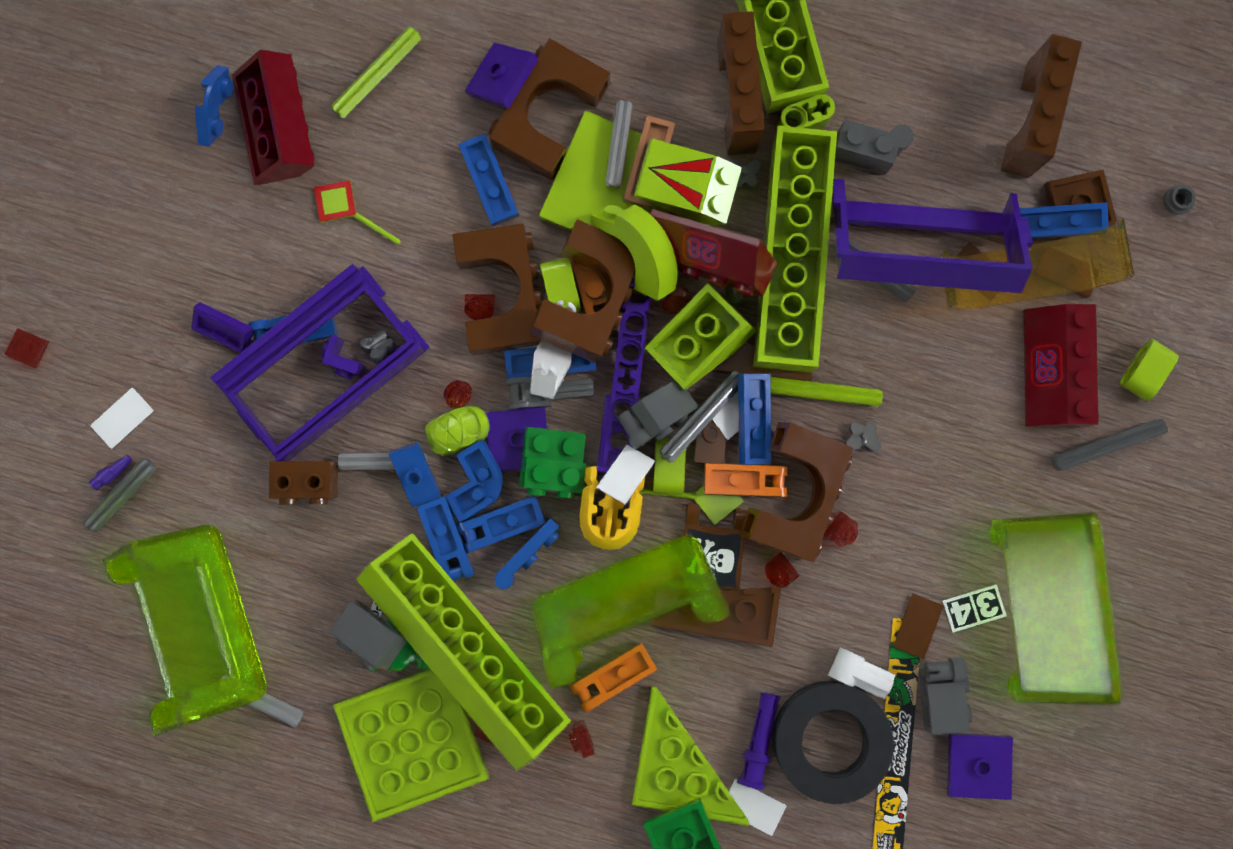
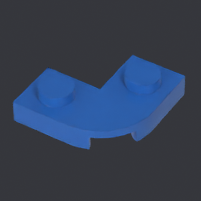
(217, 89)
(484, 483)

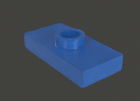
(415, 474)

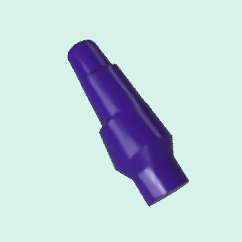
(108, 474)

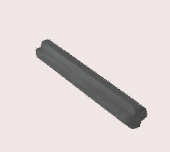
(700, 418)
(1109, 444)

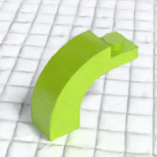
(648, 244)

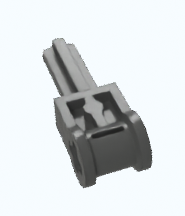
(566, 390)

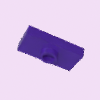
(221, 327)

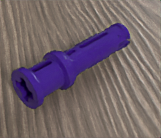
(756, 756)

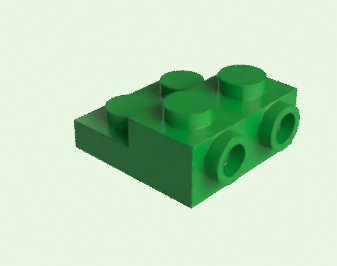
(553, 462)
(682, 828)

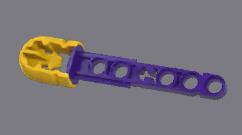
(608, 531)

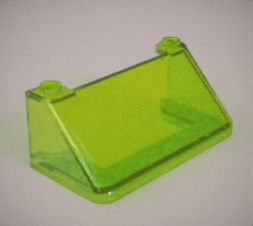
(623, 599)
(1059, 609)
(192, 623)

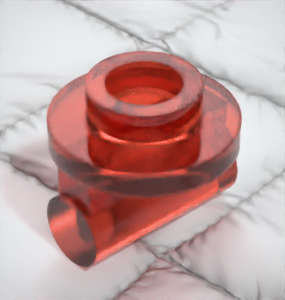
(676, 300)
(479, 306)
(842, 530)
(780, 571)

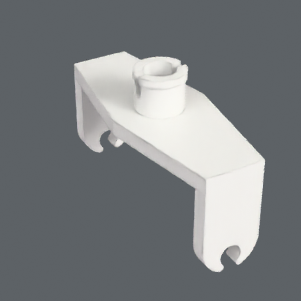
(550, 366)

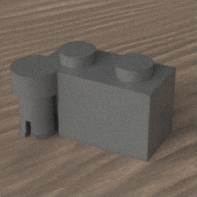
(871, 146)
(657, 413)
(368, 636)
(944, 696)

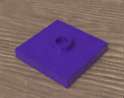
(501, 75)
(508, 431)
(980, 766)

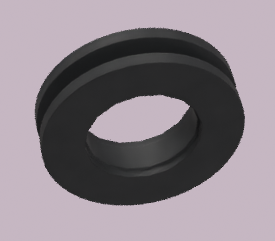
(870, 765)

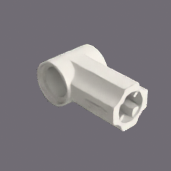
(856, 671)

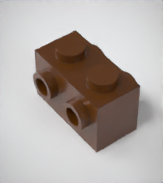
(303, 481)

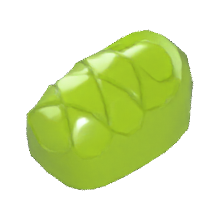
(457, 430)

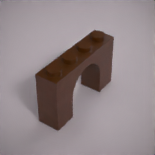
(740, 59)
(555, 70)
(1050, 77)
(507, 248)
(589, 333)
(826, 464)

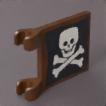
(721, 545)

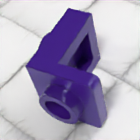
(344, 367)

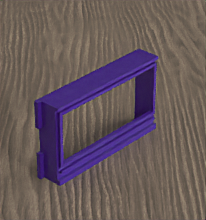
(933, 270)
(293, 331)

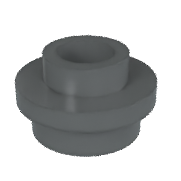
(1187, 198)

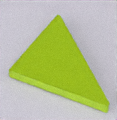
(675, 769)

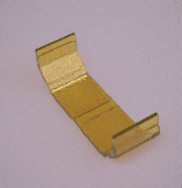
(1057, 268)

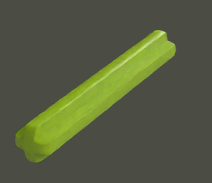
(376, 72)
(826, 391)

